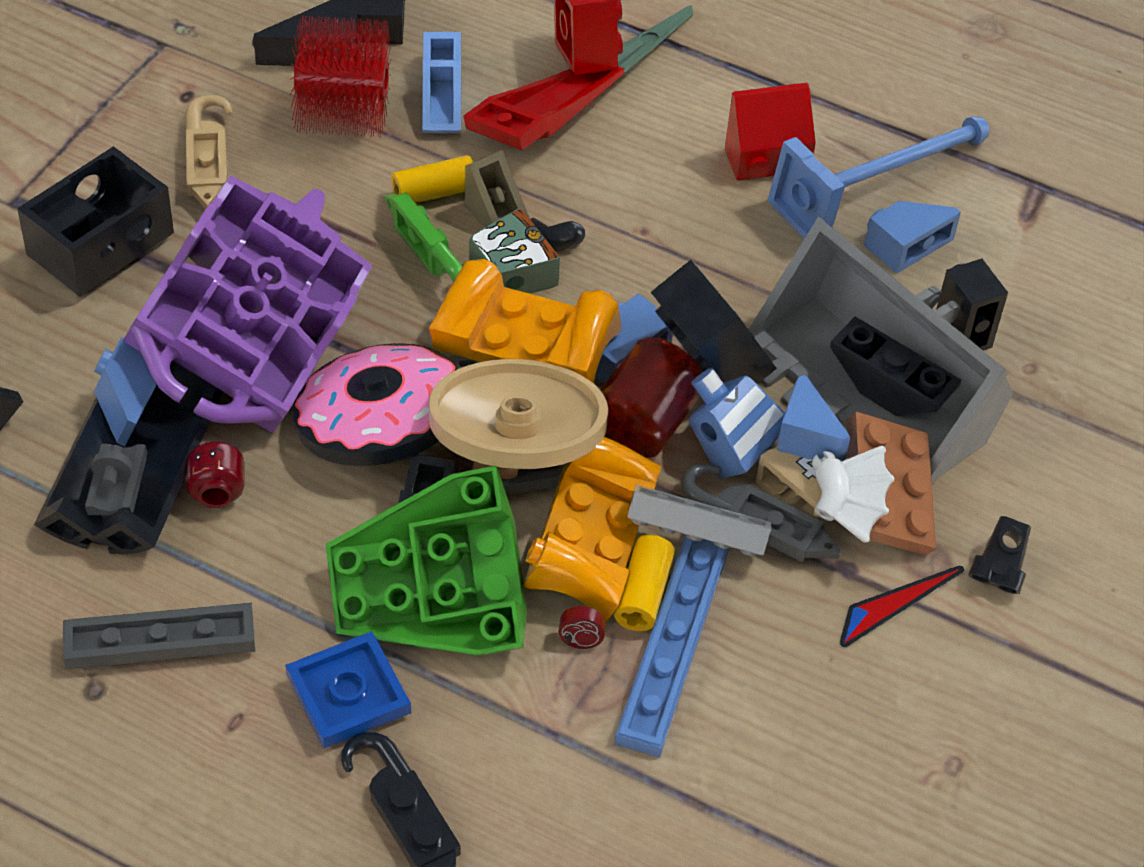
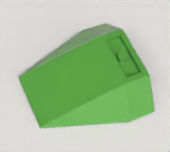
(435, 570)

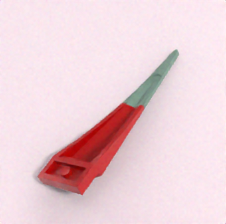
(548, 104)

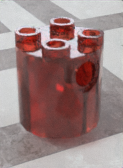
(650, 395)

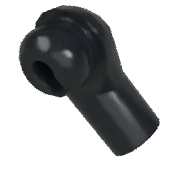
(561, 235)

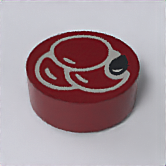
(582, 627)

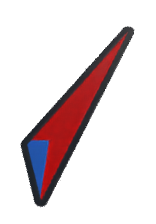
(877, 610)

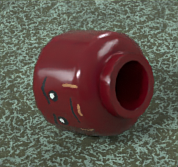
(215, 474)

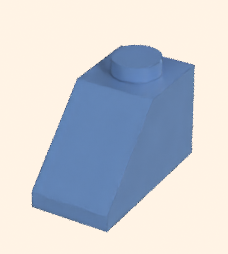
(910, 232)
(123, 389)

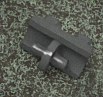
(115, 479)

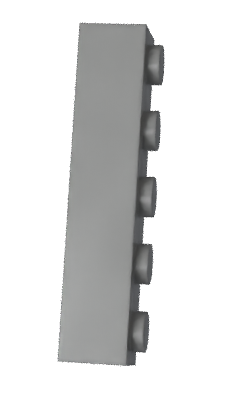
(699, 521)

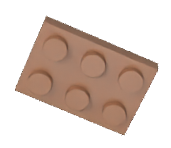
(910, 496)

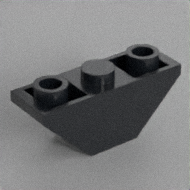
(890, 371)

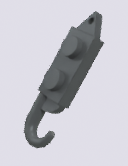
(791, 528)

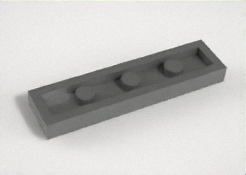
(158, 635)

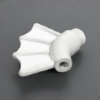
(853, 490)

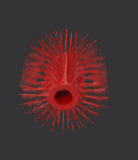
(341, 78)

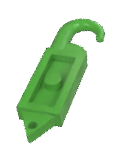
(421, 236)

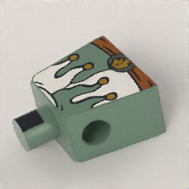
(518, 252)

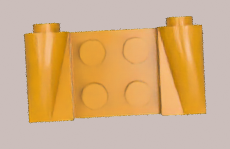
(496, 323)
(588, 529)

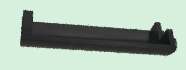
(168, 432)

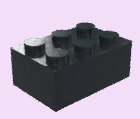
(709, 326)

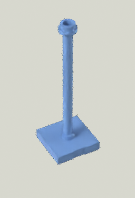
(808, 190)

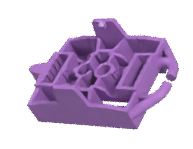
(247, 305)

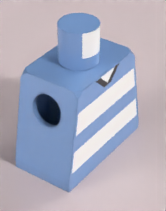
(734, 422)

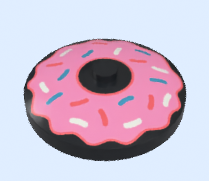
(371, 404)

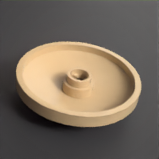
(518, 413)

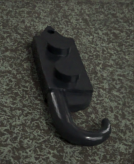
(405, 805)

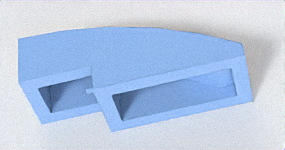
(441, 83)

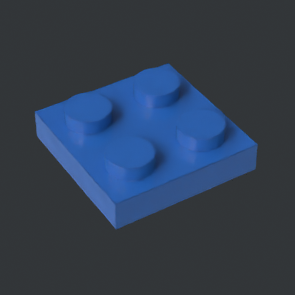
(348, 689)

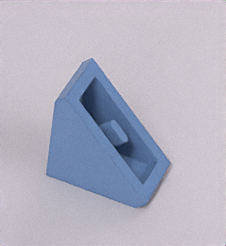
(811, 425)

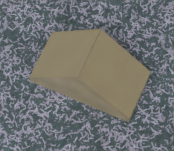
(491, 189)

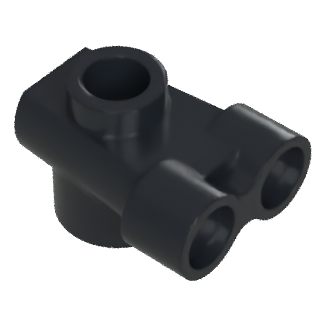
(1002, 564)

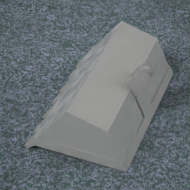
(832, 284)

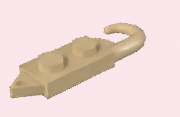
(205, 150)

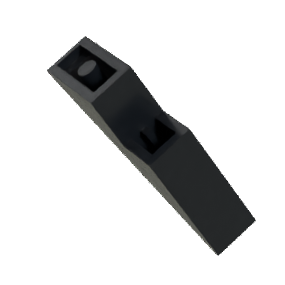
(275, 43)

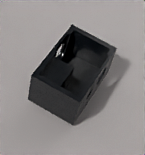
(96, 236)

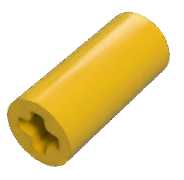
(432, 179)
(645, 583)

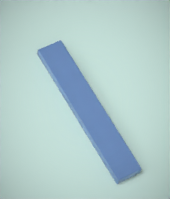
(671, 647)

